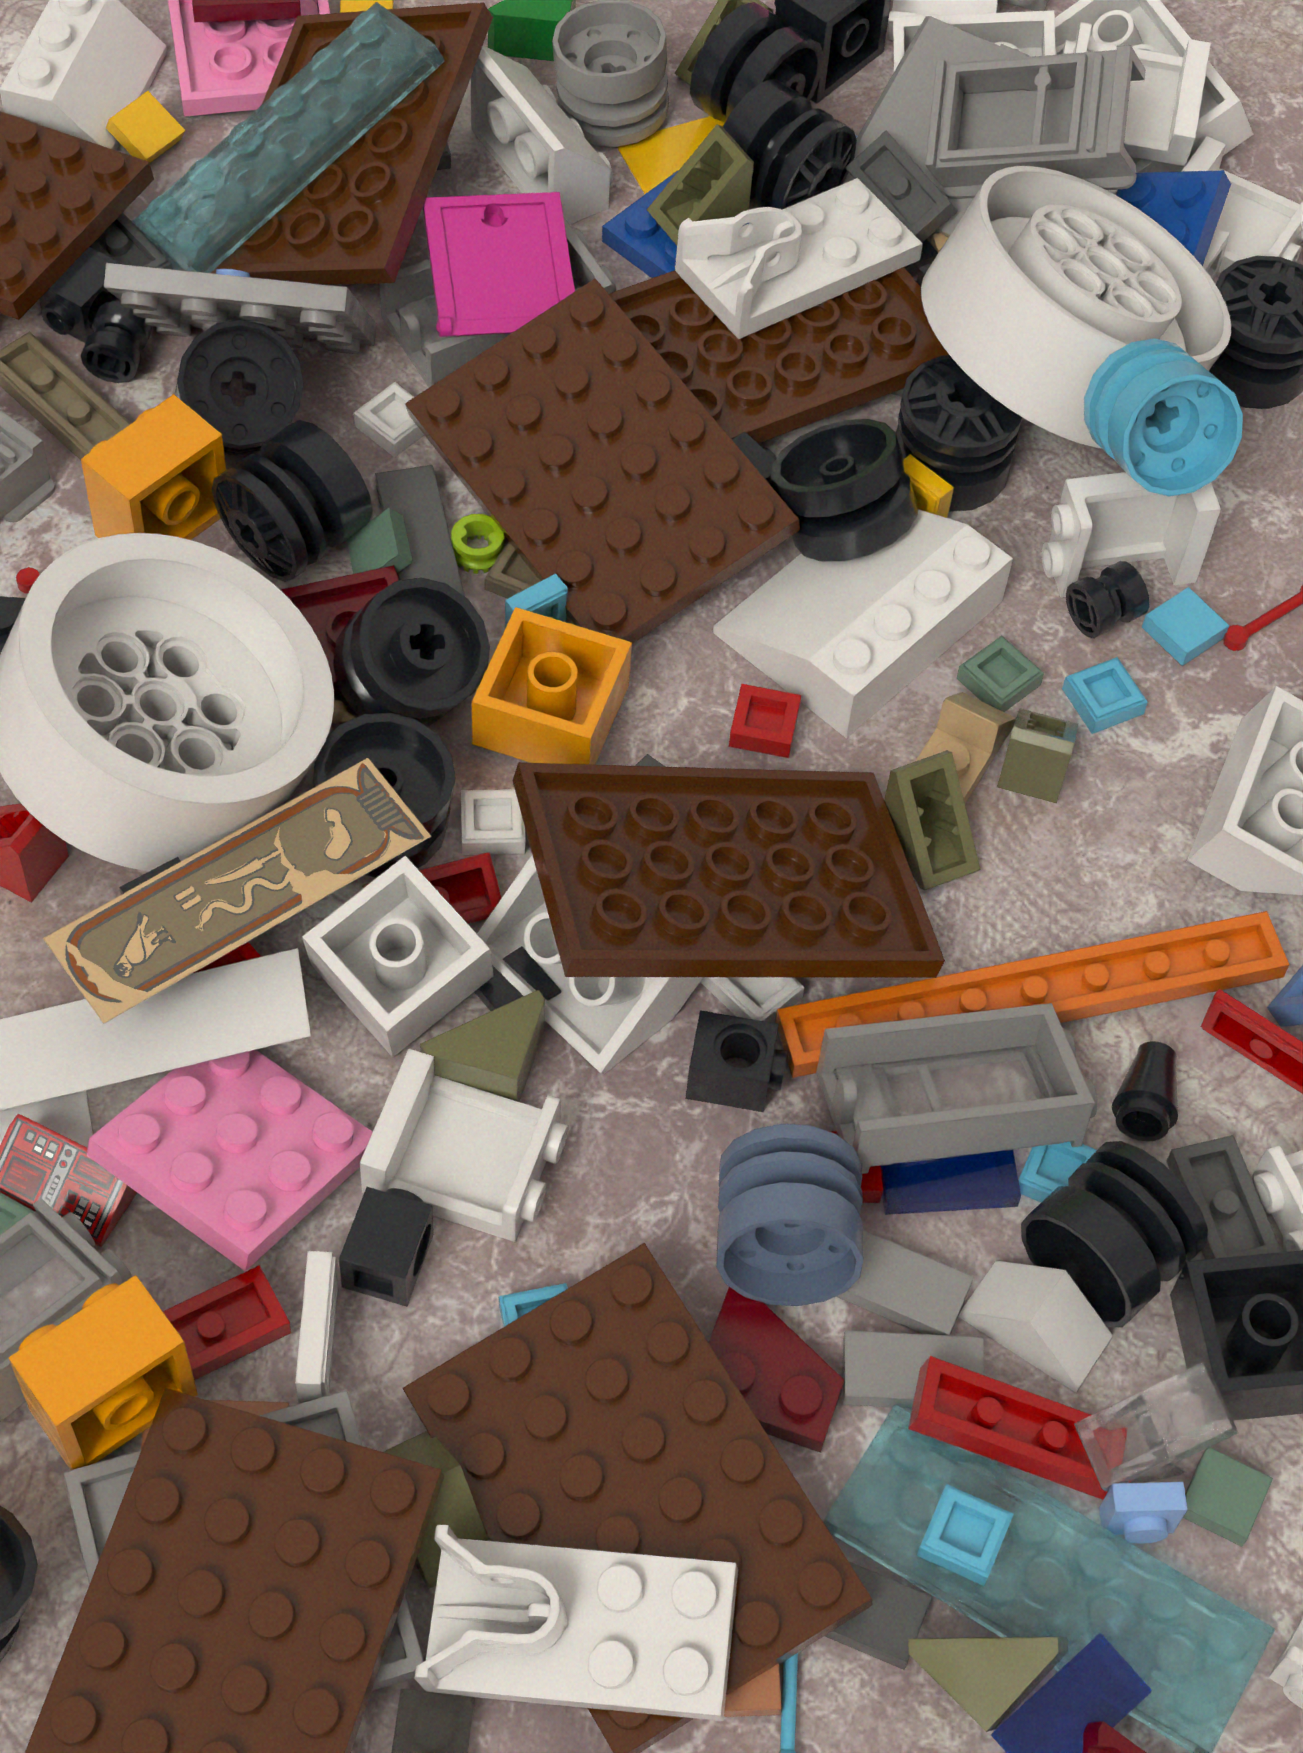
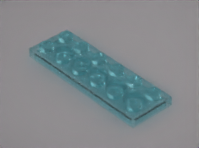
(288, 140)
(1056, 1579)

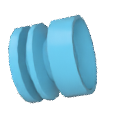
(1163, 417)

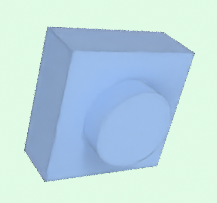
(1143, 1510)

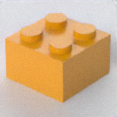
(156, 474)
(550, 691)
(102, 1372)

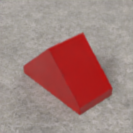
(27, 852)

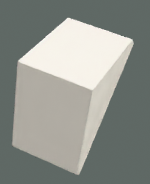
(1040, 1319)

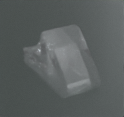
(1156, 1429)

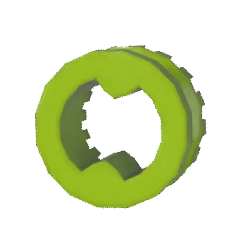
(471, 557)

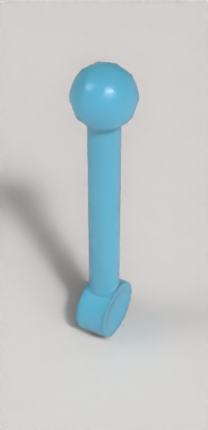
(789, 1702)

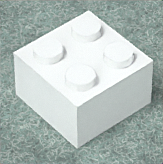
(398, 956)

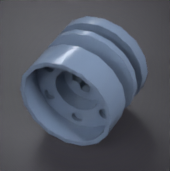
(790, 1215)

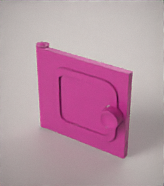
(496, 260)

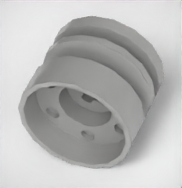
(612, 71)

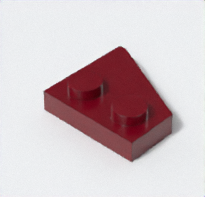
(776, 1372)

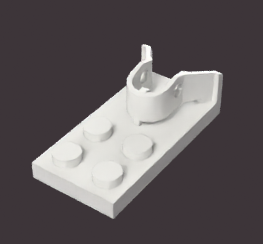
(791, 255)
(580, 1628)

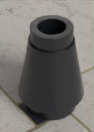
(1148, 1094)

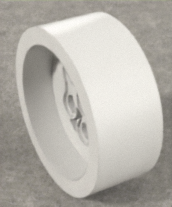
(1055, 281)
(158, 698)

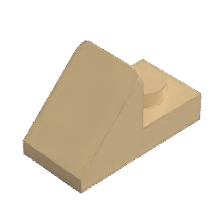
(972, 734)

